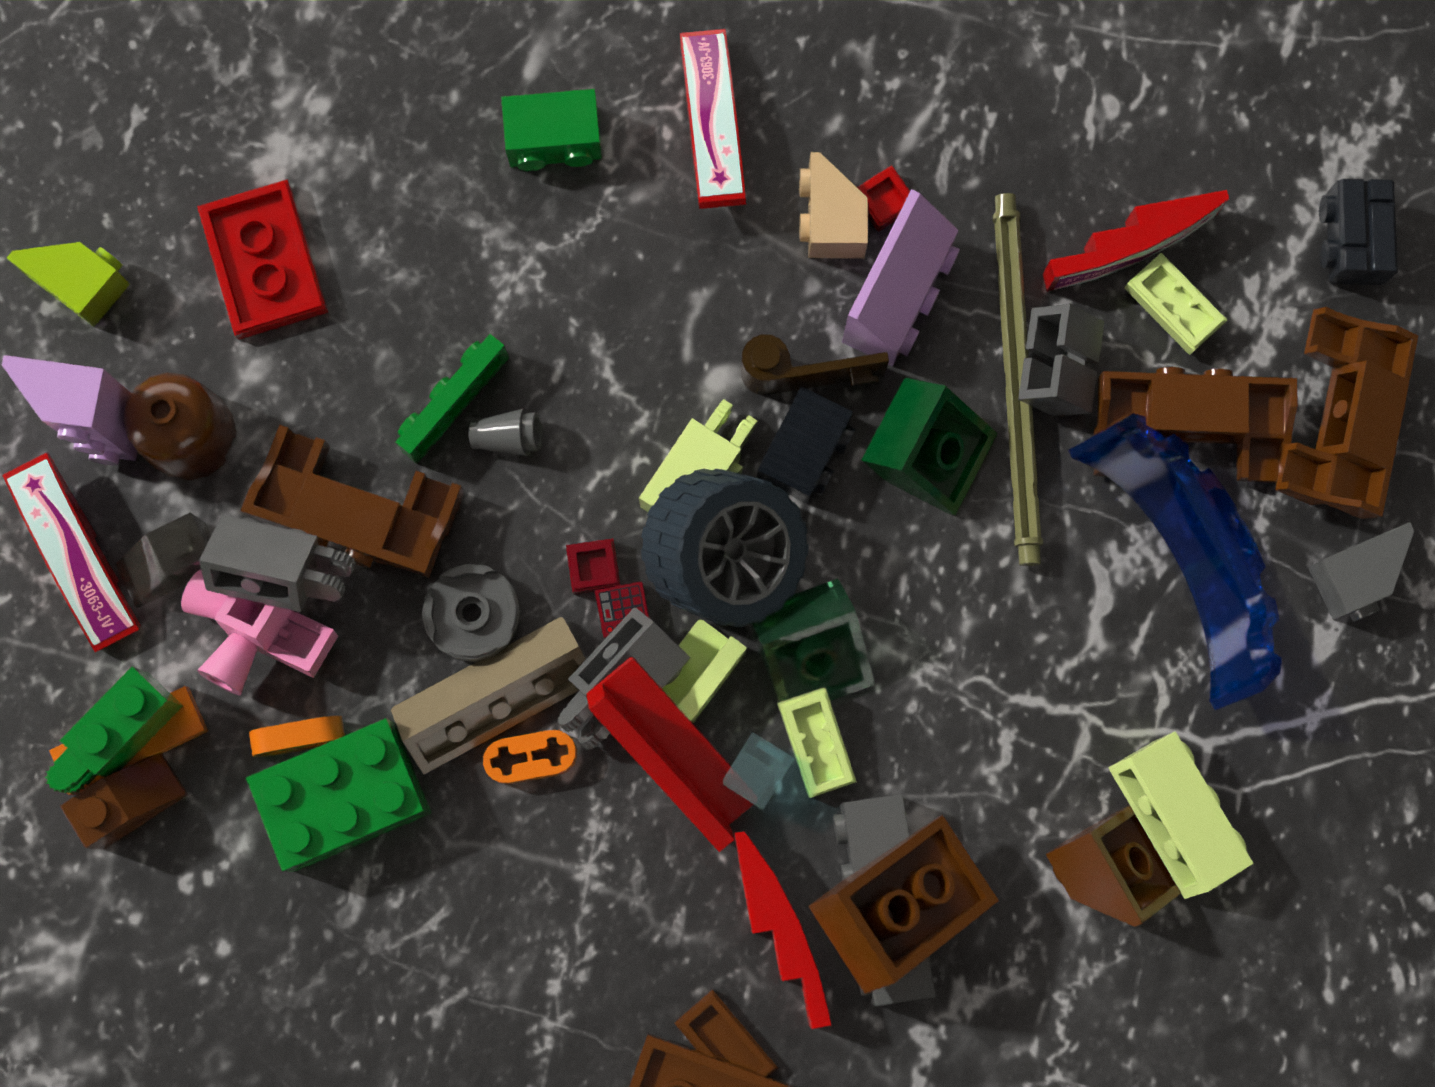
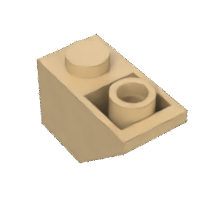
(836, 212)

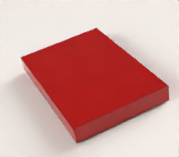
(262, 259)

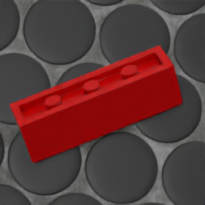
(668, 749)

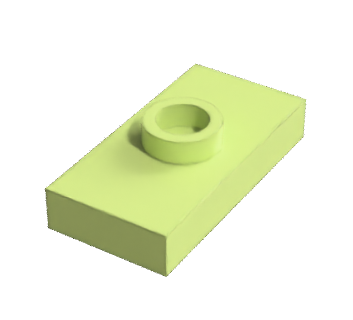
(1175, 303)
(817, 742)

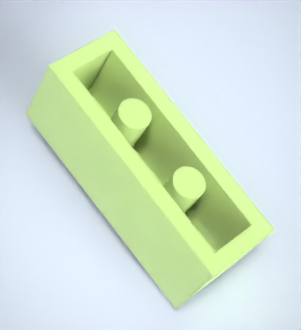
(1181, 815)

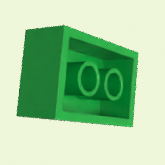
(338, 795)

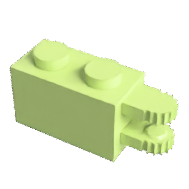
(700, 449)

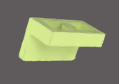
(707, 669)

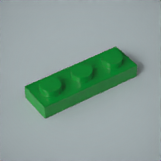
(451, 397)

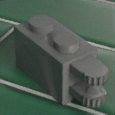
(272, 564)
(633, 637)

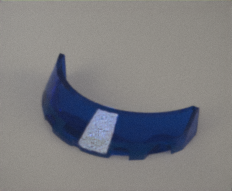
(1208, 544)

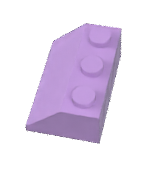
(902, 281)
(77, 403)

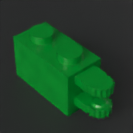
(112, 731)

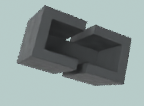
(1072, 343)

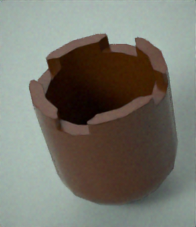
(179, 426)

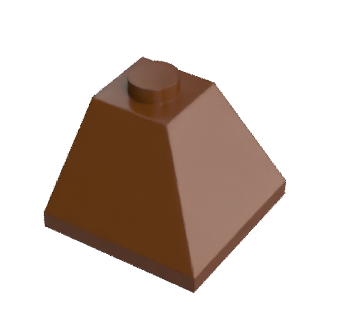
(1115, 869)

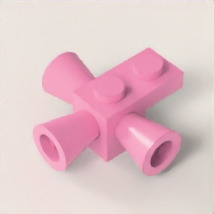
(254, 628)

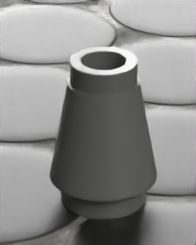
(507, 433)

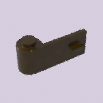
(769, 371)

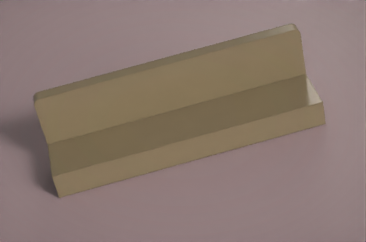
(489, 696)

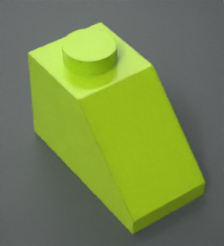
(74, 276)

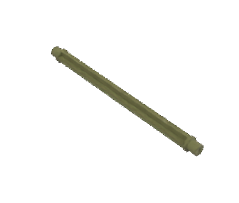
(1019, 414)

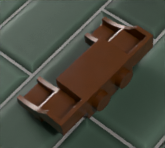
(1208, 409)
(1359, 415)

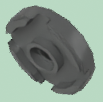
(453, 595)

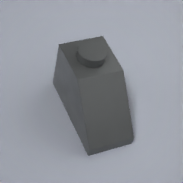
(1362, 574)

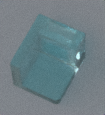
(757, 771)

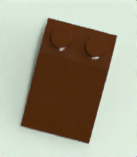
(903, 905)

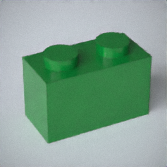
(551, 129)

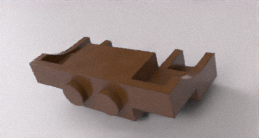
(347, 518)

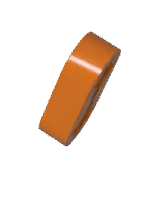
(295, 736)
(528, 745)

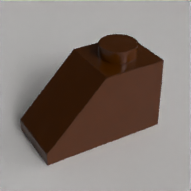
(123, 802)

